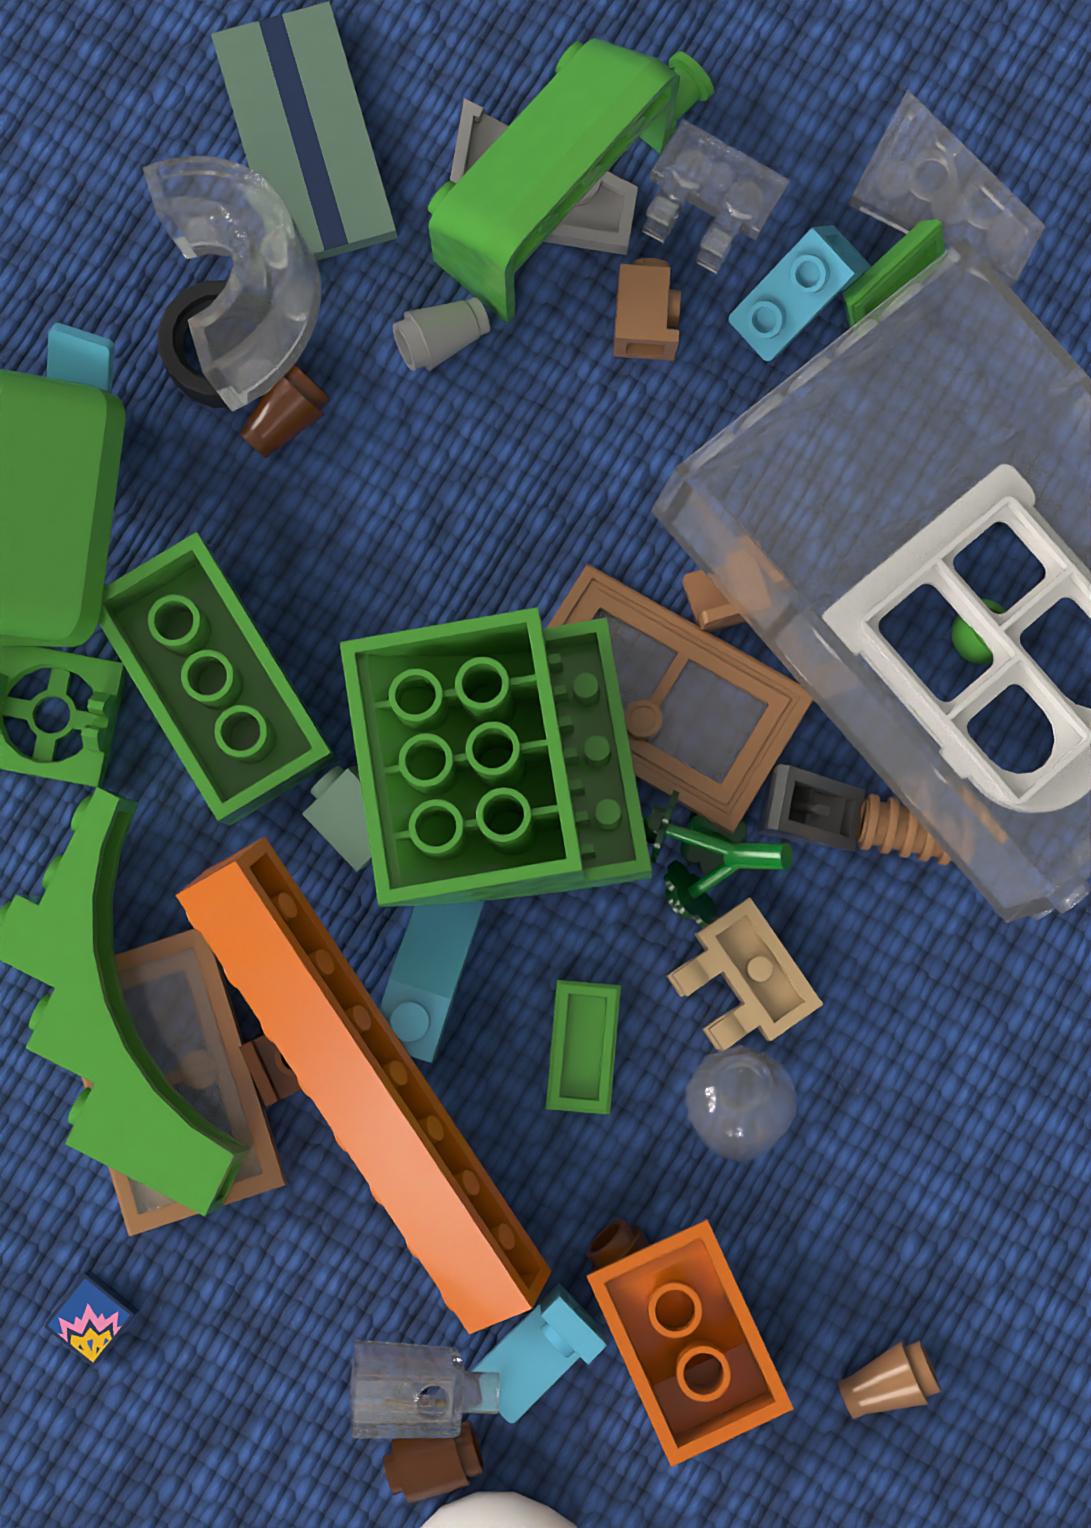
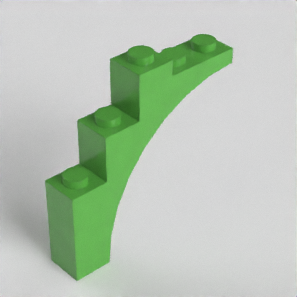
(66, 940)

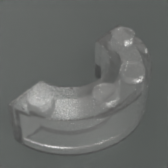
(273, 288)

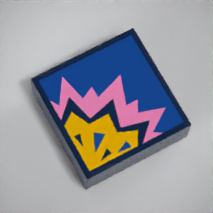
(91, 1318)

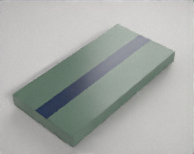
(306, 127)

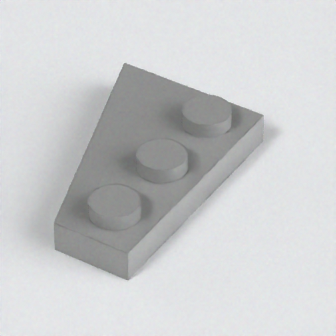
(596, 223)

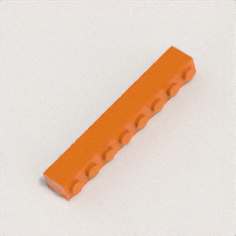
(365, 1086)

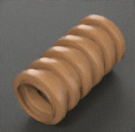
(896, 828)

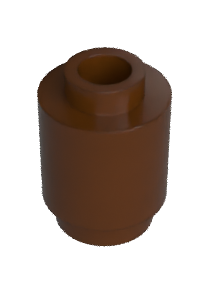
(433, 1465)

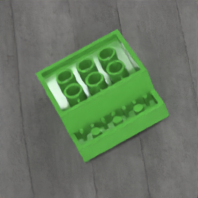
(493, 760)

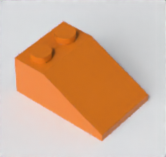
(689, 1342)

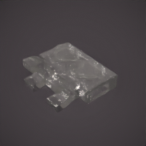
(719, 182)

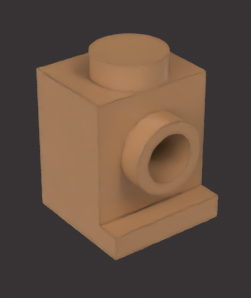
(645, 311)

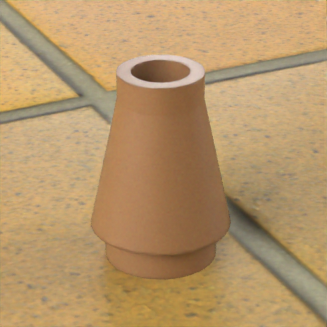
(891, 1381)

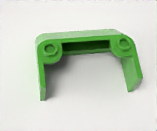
(548, 164)
(55, 506)

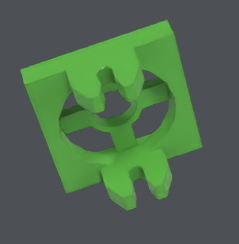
(97, 725)

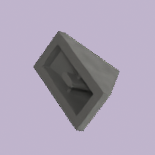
(810, 808)

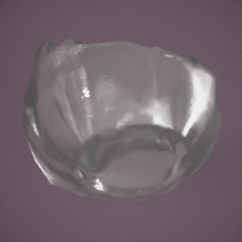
(740, 1102)

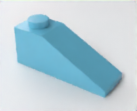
(428, 974)

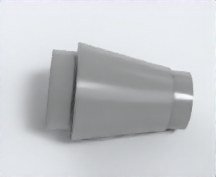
(439, 332)

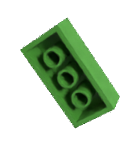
(212, 680)

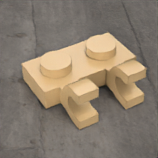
(756, 969)

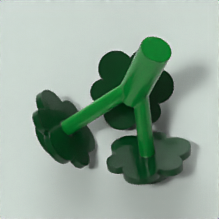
(715, 853)

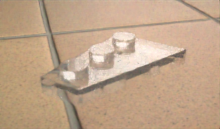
(931, 175)

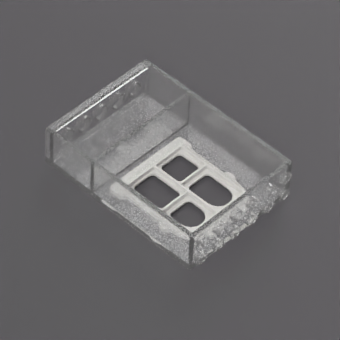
(868, 485)

